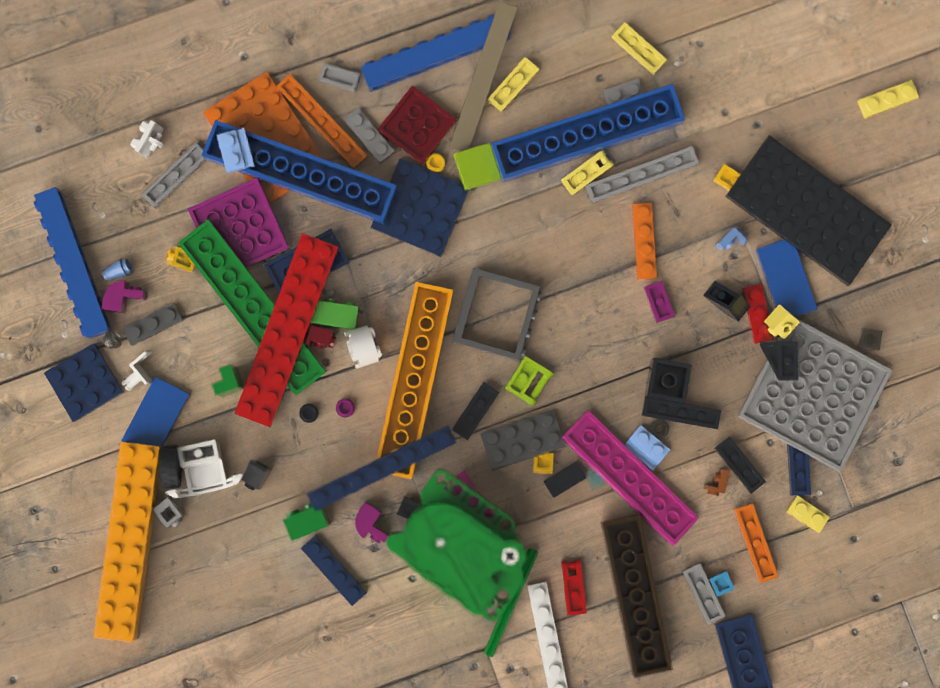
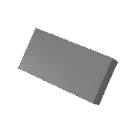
(339, 77)

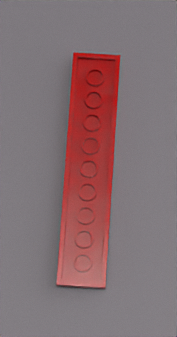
(286, 330)

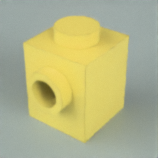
(781, 322)

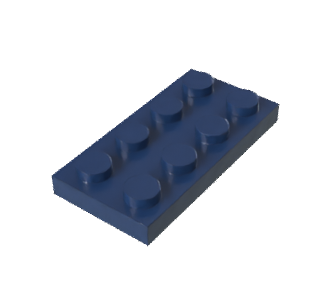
(279, 266)
(743, 653)

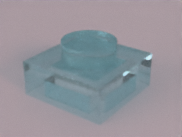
(594, 479)

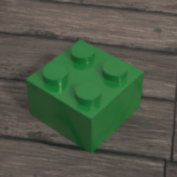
(305, 522)

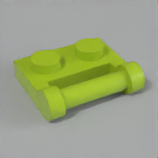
(523, 377)

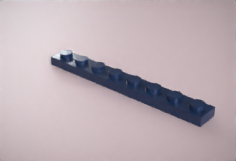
(381, 468)

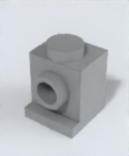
(162, 512)

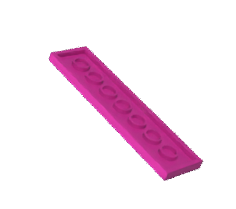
(630, 478)

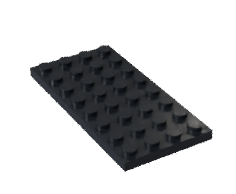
(808, 210)

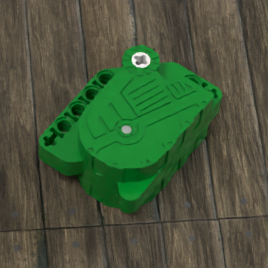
(462, 547)

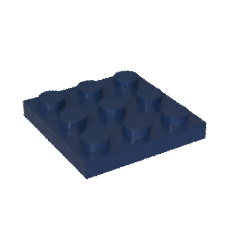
(83, 382)

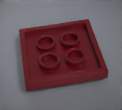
(417, 125)

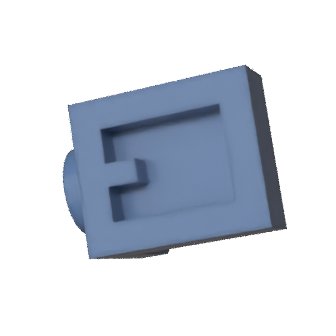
(727, 241)

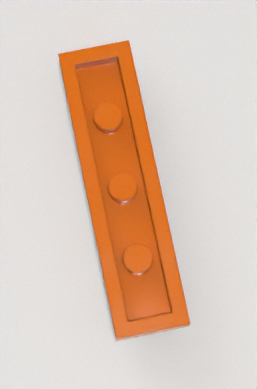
(644, 241)
(755, 543)

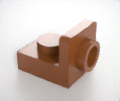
(721, 481)

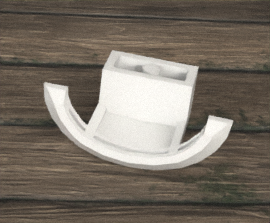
(203, 470)

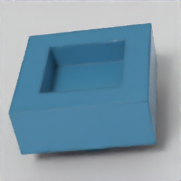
(721, 583)

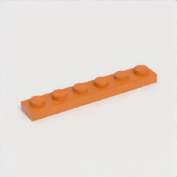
(321, 121)

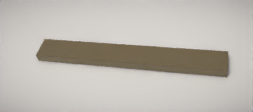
(483, 76)

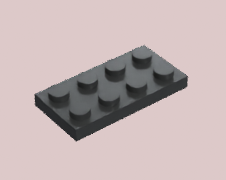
(523, 440)

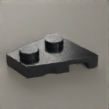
(782, 359)

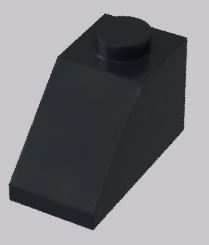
(727, 301)
(255, 475)

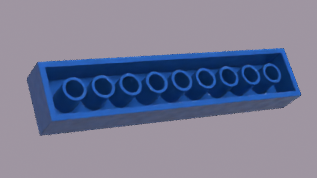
(587, 133)
(309, 175)

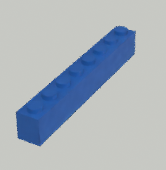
(427, 55)
(72, 263)

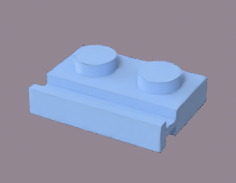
(235, 150)
(647, 447)

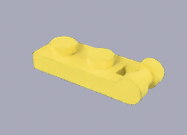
(587, 172)

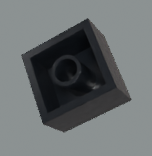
(668, 380)

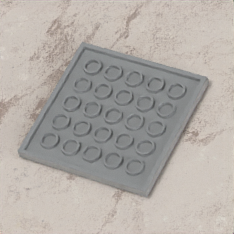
(826, 405)

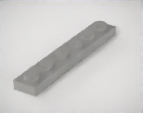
(642, 174)

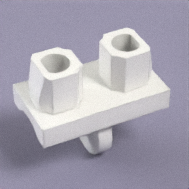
(149, 140)

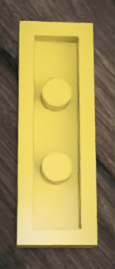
(639, 48)
(513, 84)
(888, 99)

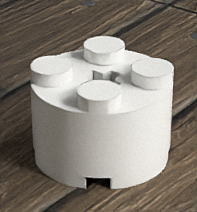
(362, 346)

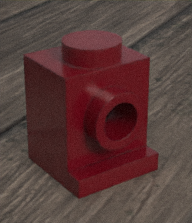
(321, 338)

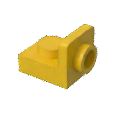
(179, 259)

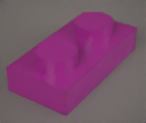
(659, 302)

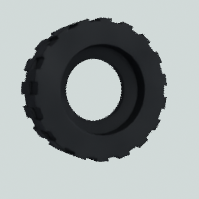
(170, 467)

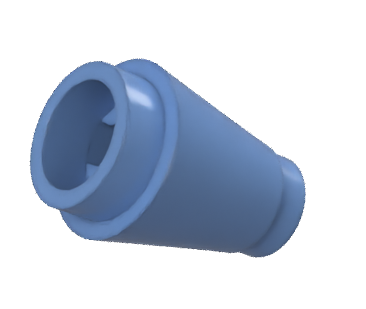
(119, 269)

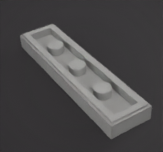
(174, 176)

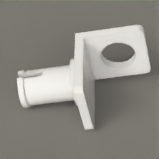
(138, 372)

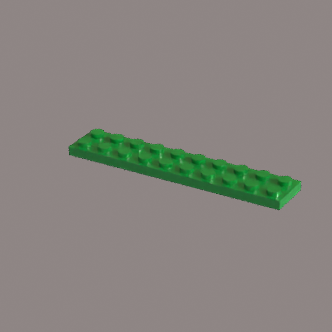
(243, 295)

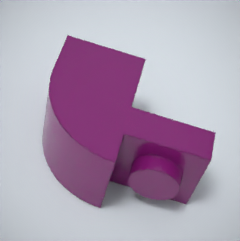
(117, 294)
(365, 523)

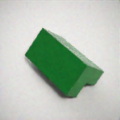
(231, 381)

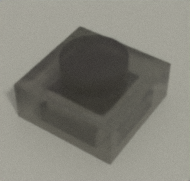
(870, 339)

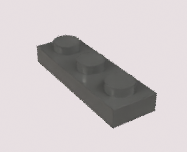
(153, 324)

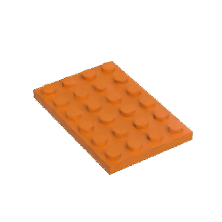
(266, 113)

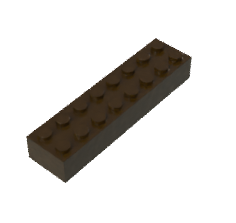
(636, 596)

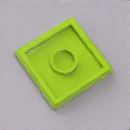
(477, 166)

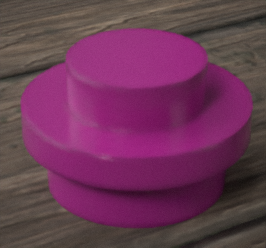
(345, 407)

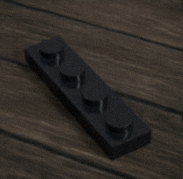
(681, 413)

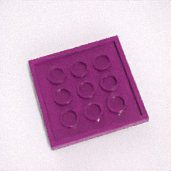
(244, 221)

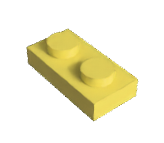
(807, 514)

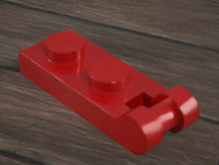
(573, 588)

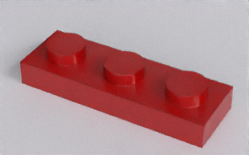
(757, 313)

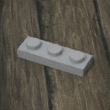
(369, 136)
(703, 593)

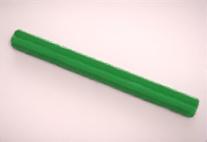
(506, 614)

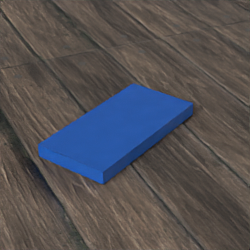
(786, 278)
(156, 414)

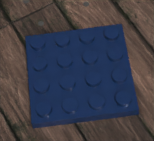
(422, 208)

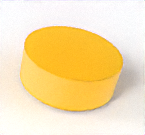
(435, 163)

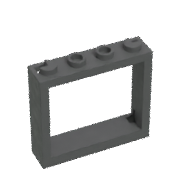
(525, 332)

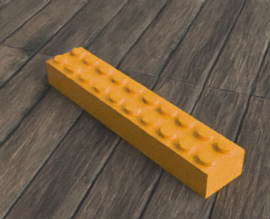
(415, 370)
(128, 542)

